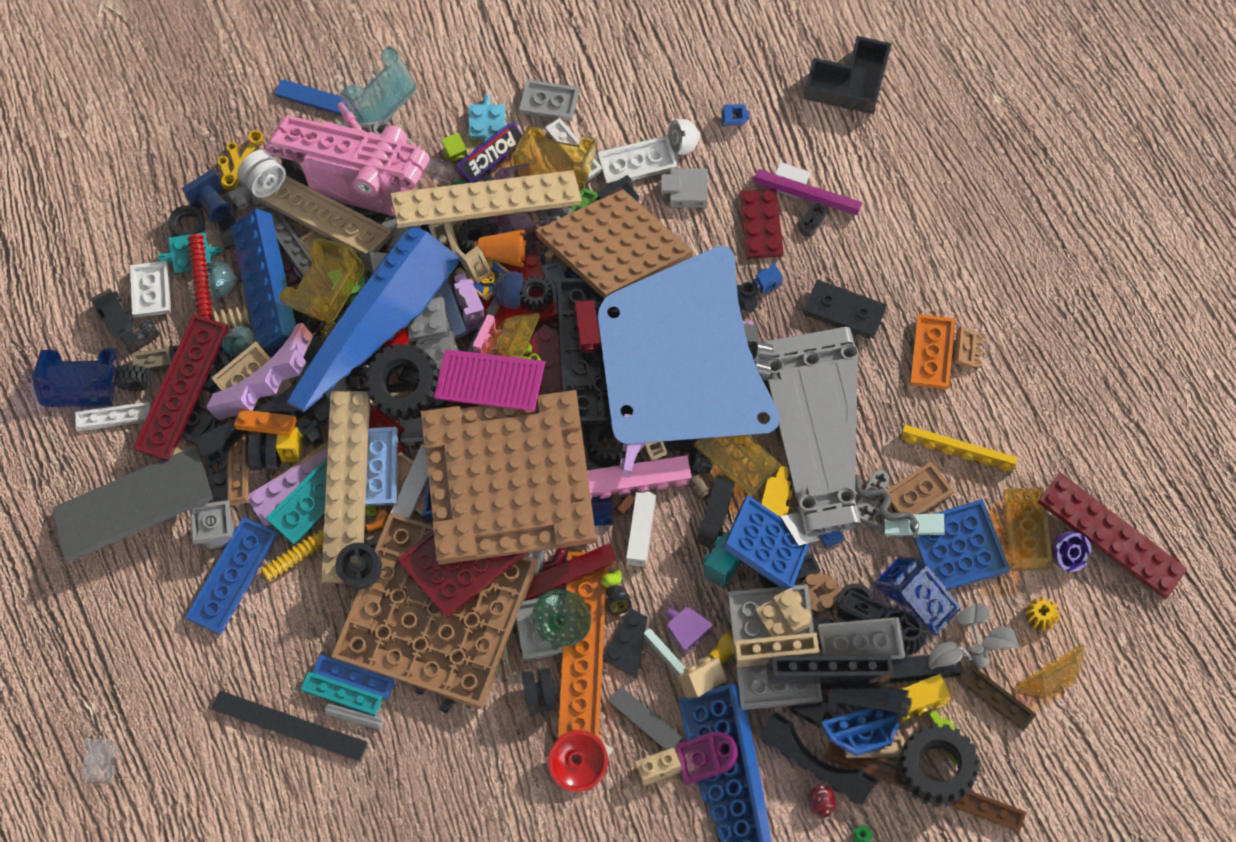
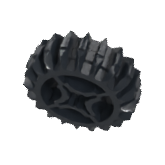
(911, 628)

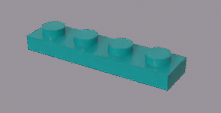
(342, 694)

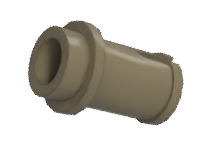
(701, 488)

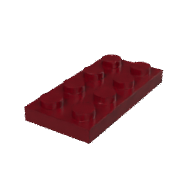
(761, 224)

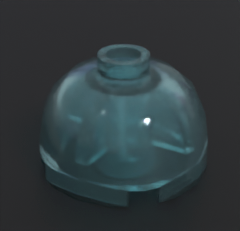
(221, 279)
(238, 340)

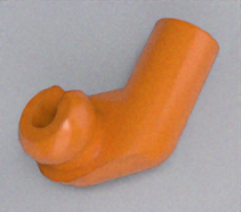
(380, 521)

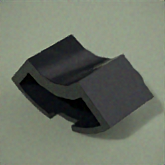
(112, 313)

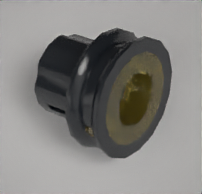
(699, 462)
(617, 600)

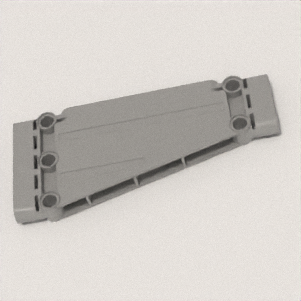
(818, 424)

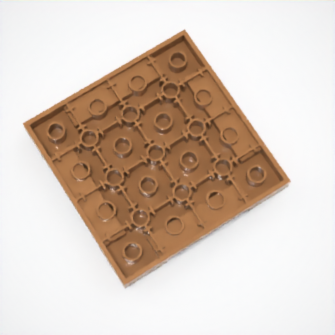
(507, 479)
(408, 639)

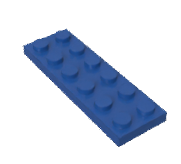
(231, 576)

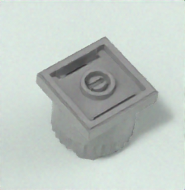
(212, 524)

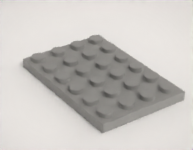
(753, 680)

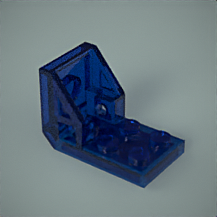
(915, 585)

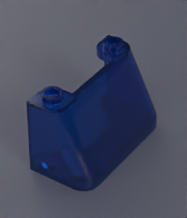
(75, 382)

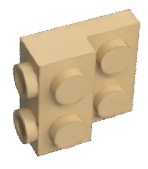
(784, 614)

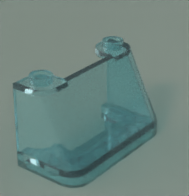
(384, 93)

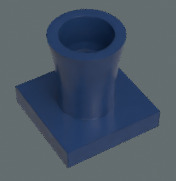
(206, 193)

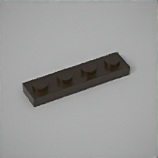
(997, 697)

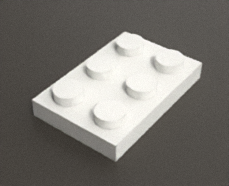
(150, 289)

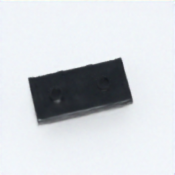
(845, 309)

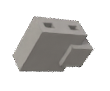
(685, 187)

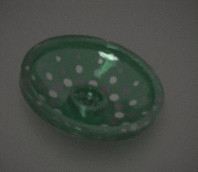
(568, 610)

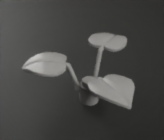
(998, 639)

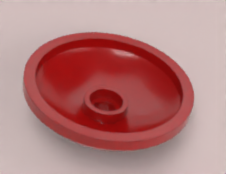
(590, 762)

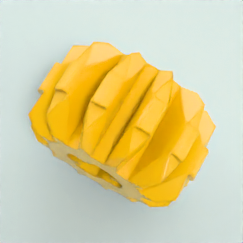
(1036, 617)

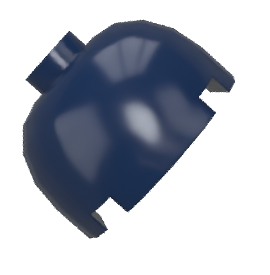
(508, 289)

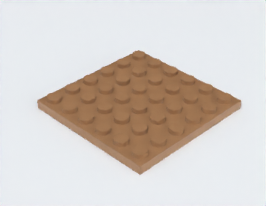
(613, 243)

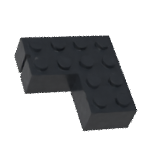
(851, 85)

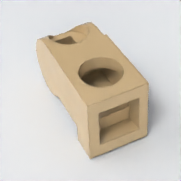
(655, 450)

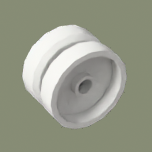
(261, 173)

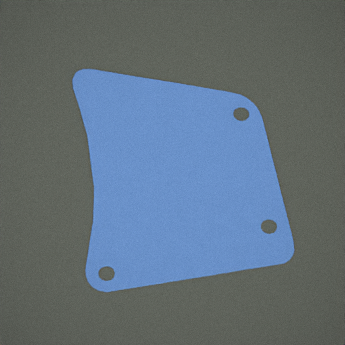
(682, 356)

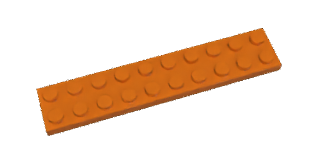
(584, 661)

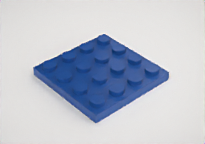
(765, 543)
(966, 550)

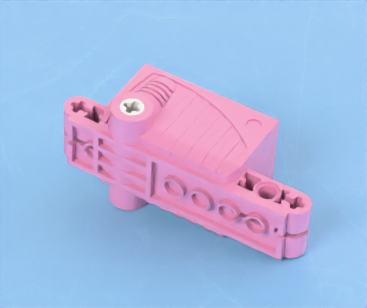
(349, 162)

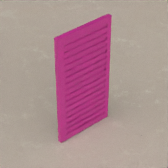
(489, 380)

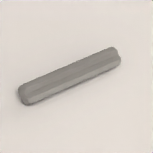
(354, 716)

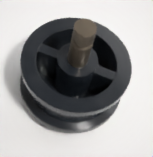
(358, 565)

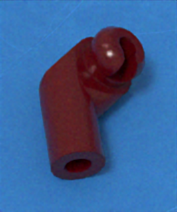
(559, 558)

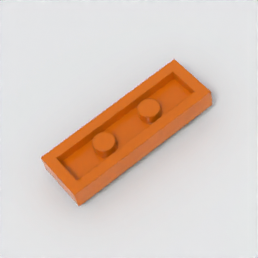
(265, 422)

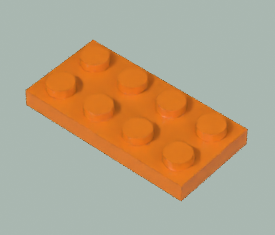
(932, 351)

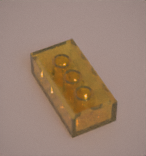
(1026, 529)

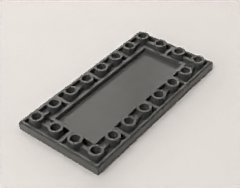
(131, 504)

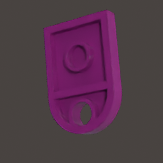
(704, 757)

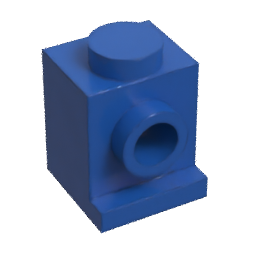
(737, 109)
(768, 279)

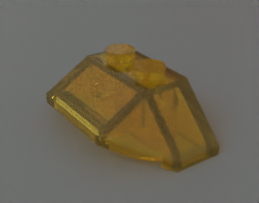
(513, 335)
(1053, 676)

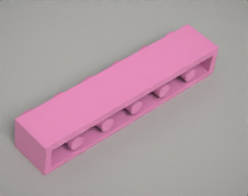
(643, 477)

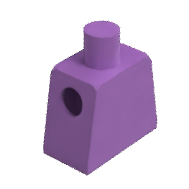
(687, 628)

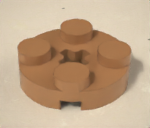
(828, 586)

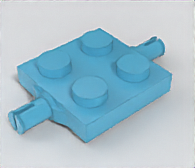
(485, 119)

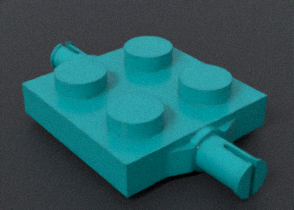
(179, 253)

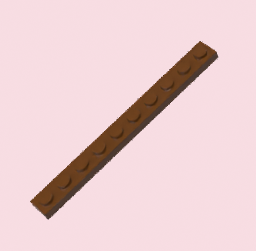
(971, 803)

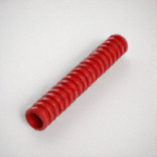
(199, 275)

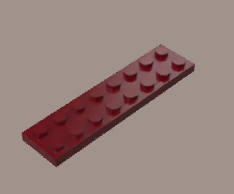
(180, 387)
(1112, 535)

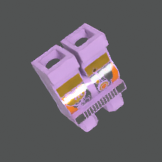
(468, 302)

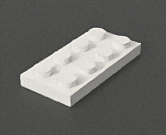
(638, 160)

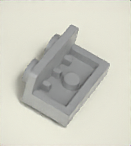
(412, 431)

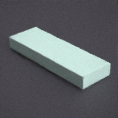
(928, 525)
(663, 652)

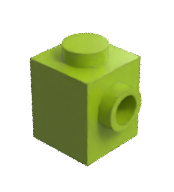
(454, 148)

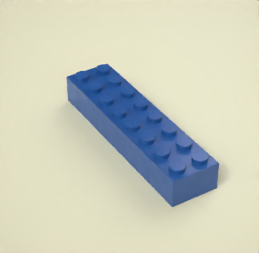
(263, 279)

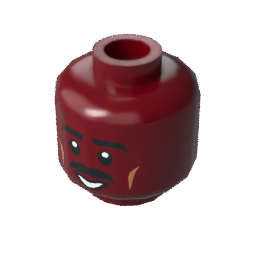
(821, 801)

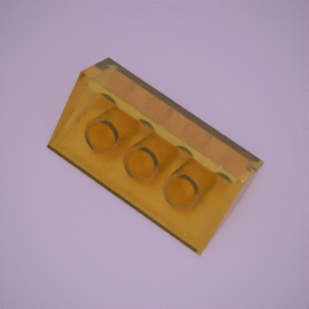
(740, 460)

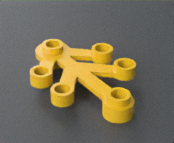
(232, 176)

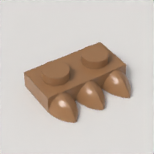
(967, 348)

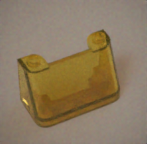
(554, 156)
(327, 282)

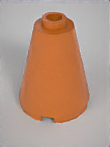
(504, 247)

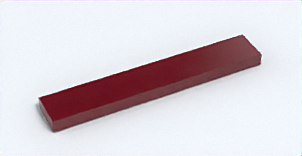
(571, 571)

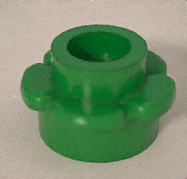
(862, 829)

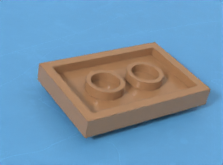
(920, 491)

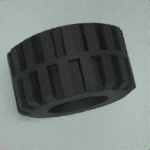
(598, 452)

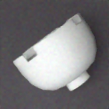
(683, 136)

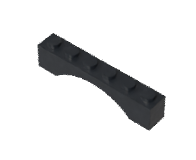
(219, 441)
(854, 783)

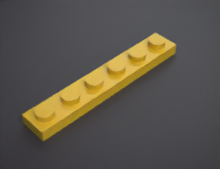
(965, 450)

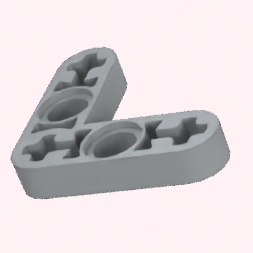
(871, 506)

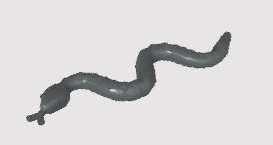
(914, 524)

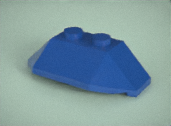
(862, 730)

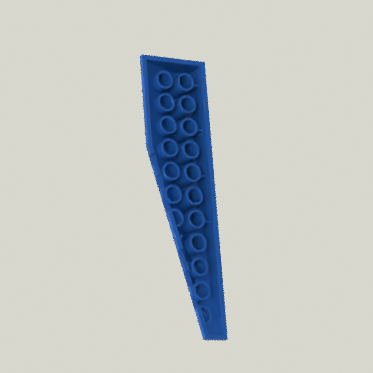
(385, 304)
(737, 795)

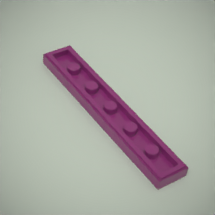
(808, 192)

